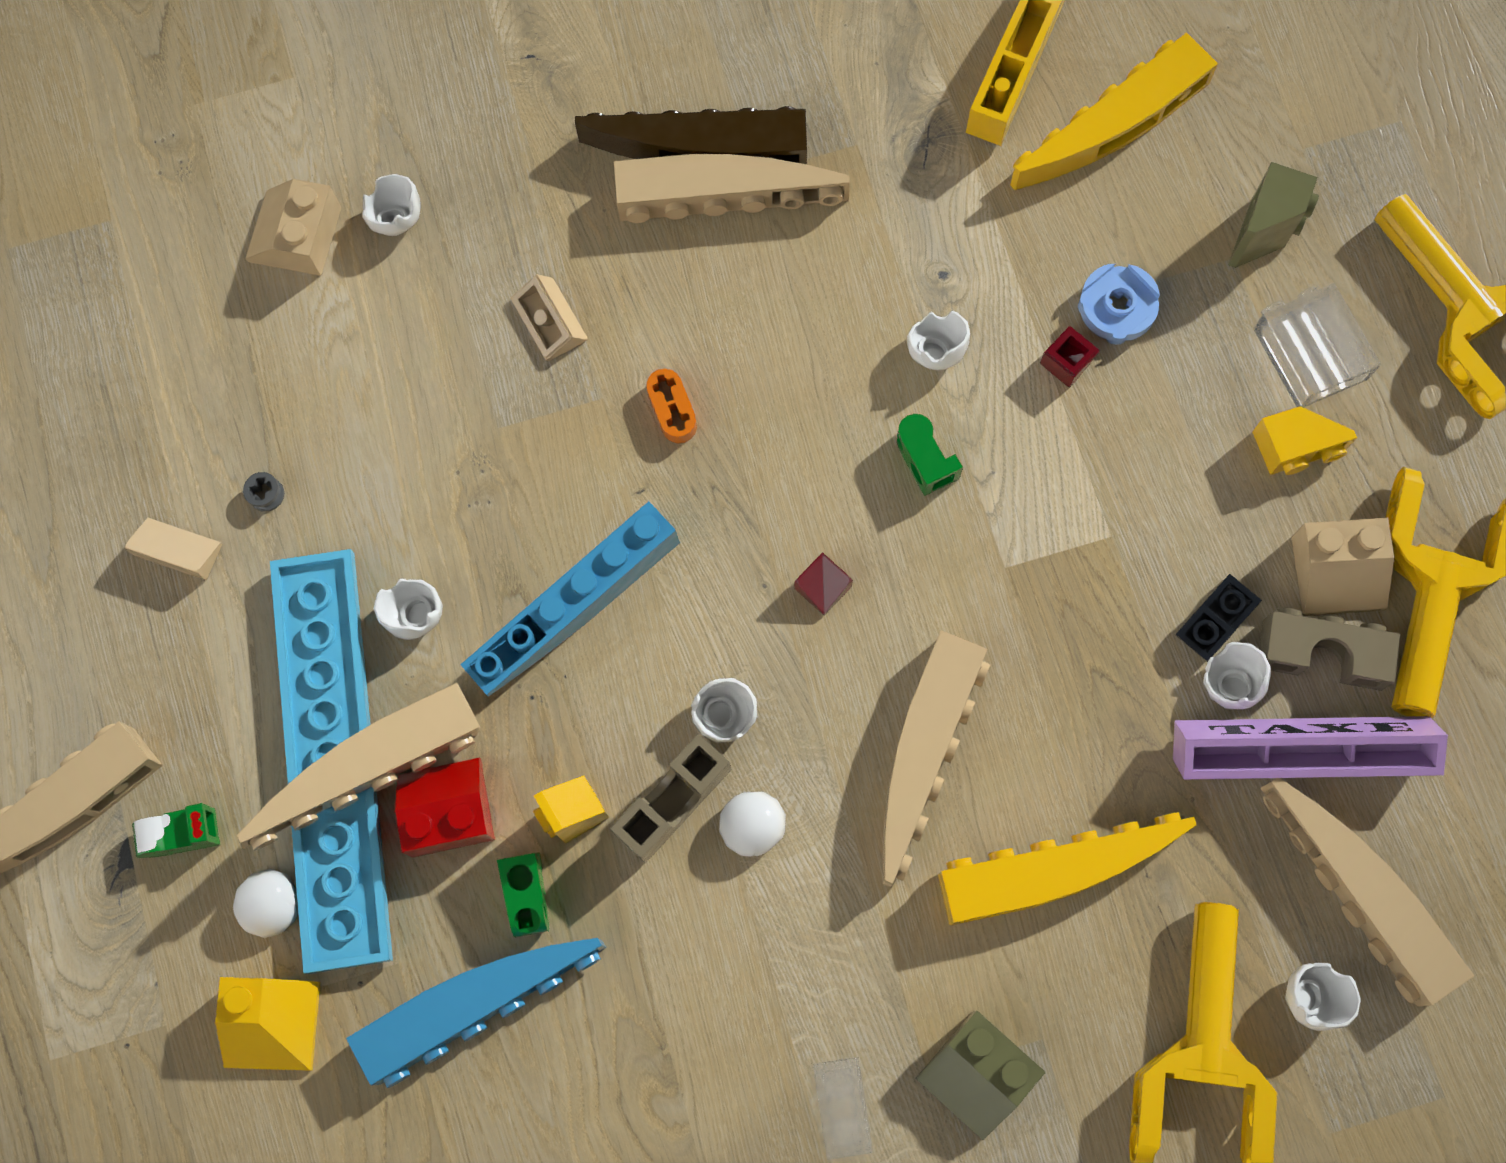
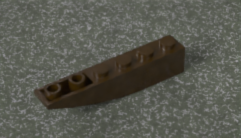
(744, 132)

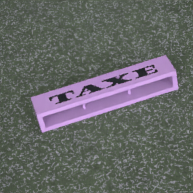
(1309, 747)

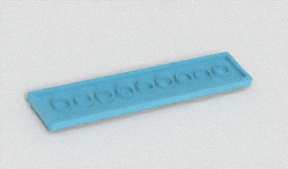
(322, 705)

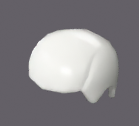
(392, 206)
(939, 340)
(408, 608)
(1237, 676)
(724, 710)
(752, 823)
(266, 903)
(1322, 997)

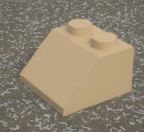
(295, 227)
(1343, 565)

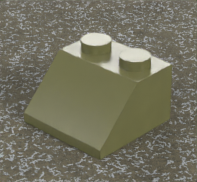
(1275, 213)
(980, 1075)

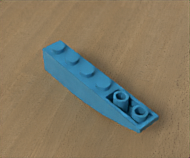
(573, 599)
(461, 1007)

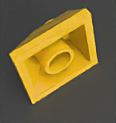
(267, 1023)

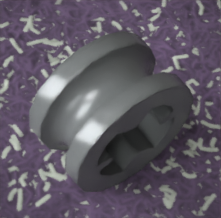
(272, 498)

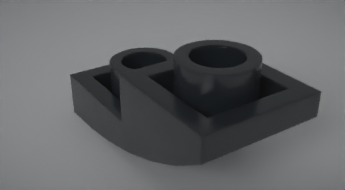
(1218, 617)

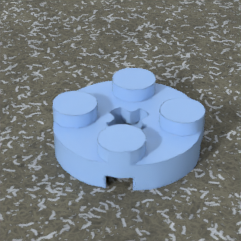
(1113, 323)

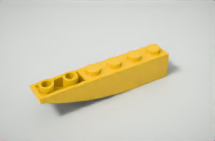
(1012, 69)
(1121, 113)
(1050, 871)

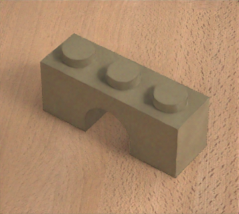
(1365, 651)
(660, 813)

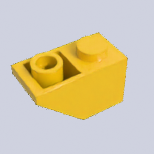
(1300, 437)
(569, 809)

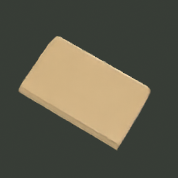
(548, 317)
(174, 548)

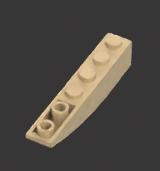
(720, 184)
(926, 742)
(367, 760)
(74, 794)
(1373, 898)

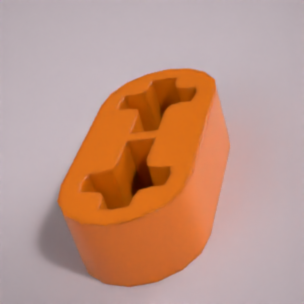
(663, 409)

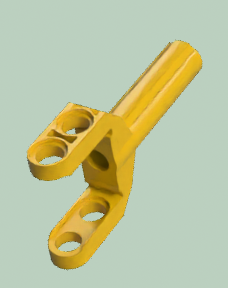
(1469, 304)
(1440, 583)
(1206, 1049)

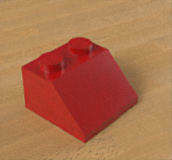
(443, 808)

